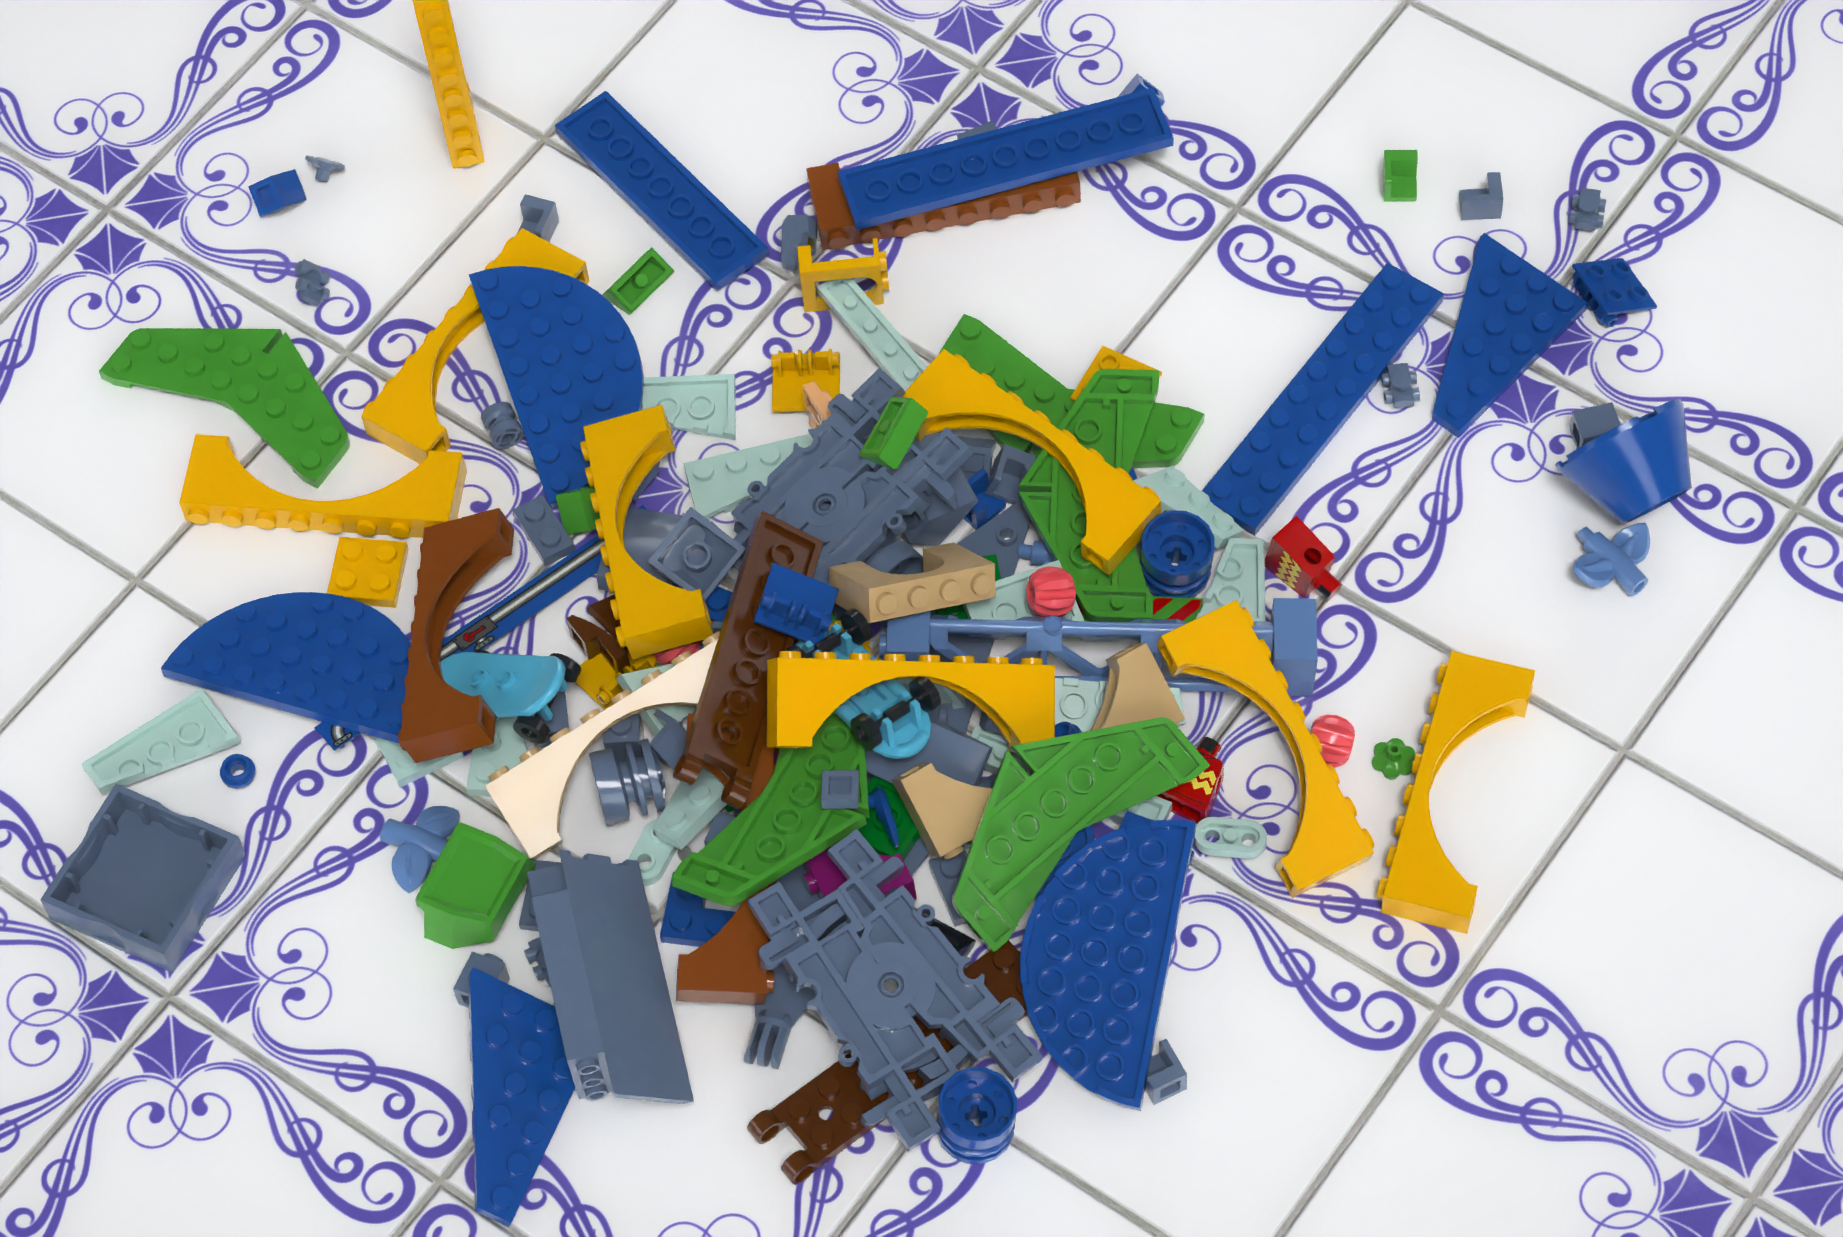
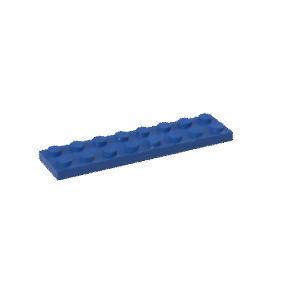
(662, 190)

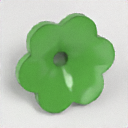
(1393, 758)

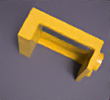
(869, 267)

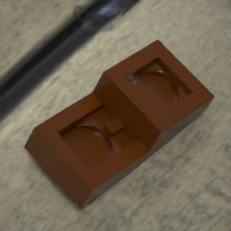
(594, 640)

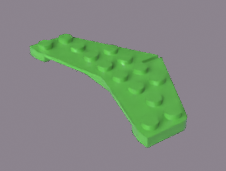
(247, 372)
(1111, 420)
(1166, 433)
(1036, 816)
(782, 824)

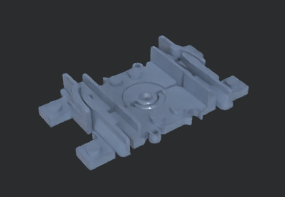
(862, 494)

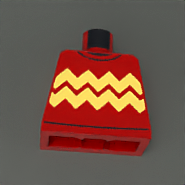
(1302, 560)
(1197, 796)

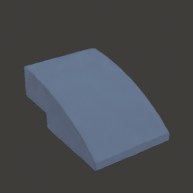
(642, 536)
(947, 749)

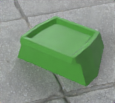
(471, 888)

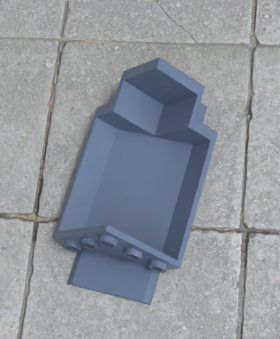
(608, 980)

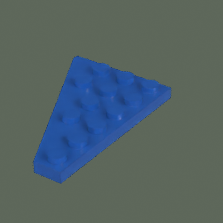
(1501, 330)
(515, 1090)

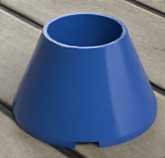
(1634, 463)

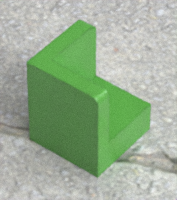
(1400, 175)
(577, 510)

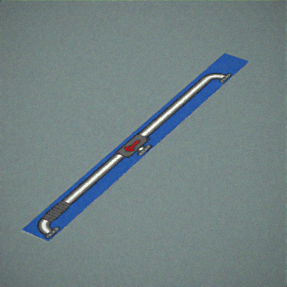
(505, 615)

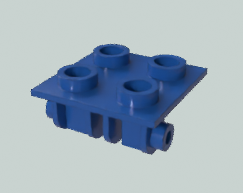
(1611, 289)
(796, 604)

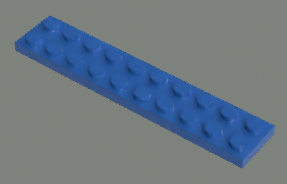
(1005, 158)
(1322, 397)

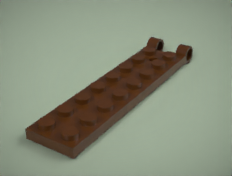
(737, 676)
(840, 1090)

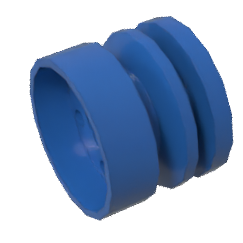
(1181, 540)
(980, 1096)

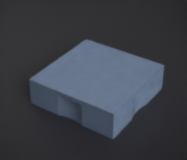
(143, 878)

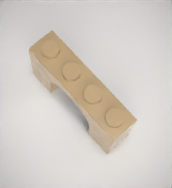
(949, 579)

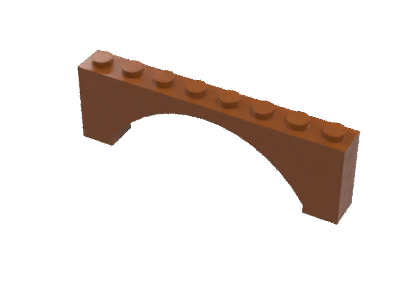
(838, 230)
(453, 559)
(729, 963)

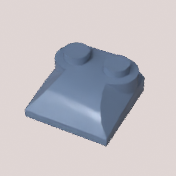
(696, 554)

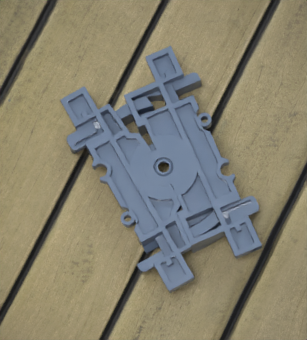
(878, 941)

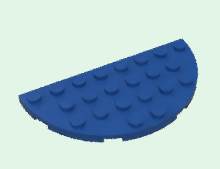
(563, 362)
(304, 657)
(1103, 954)

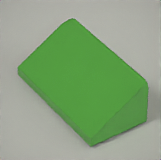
(638, 282)
(894, 432)

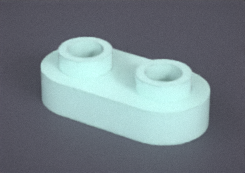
(1230, 837)
(654, 850)

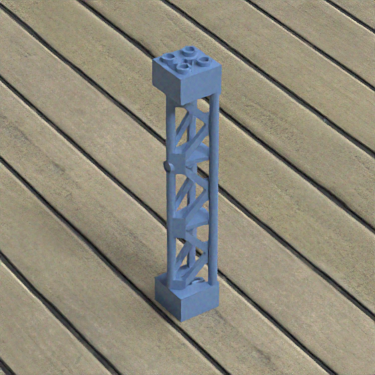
(1289, 636)

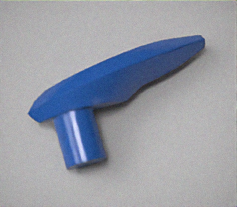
(884, 811)

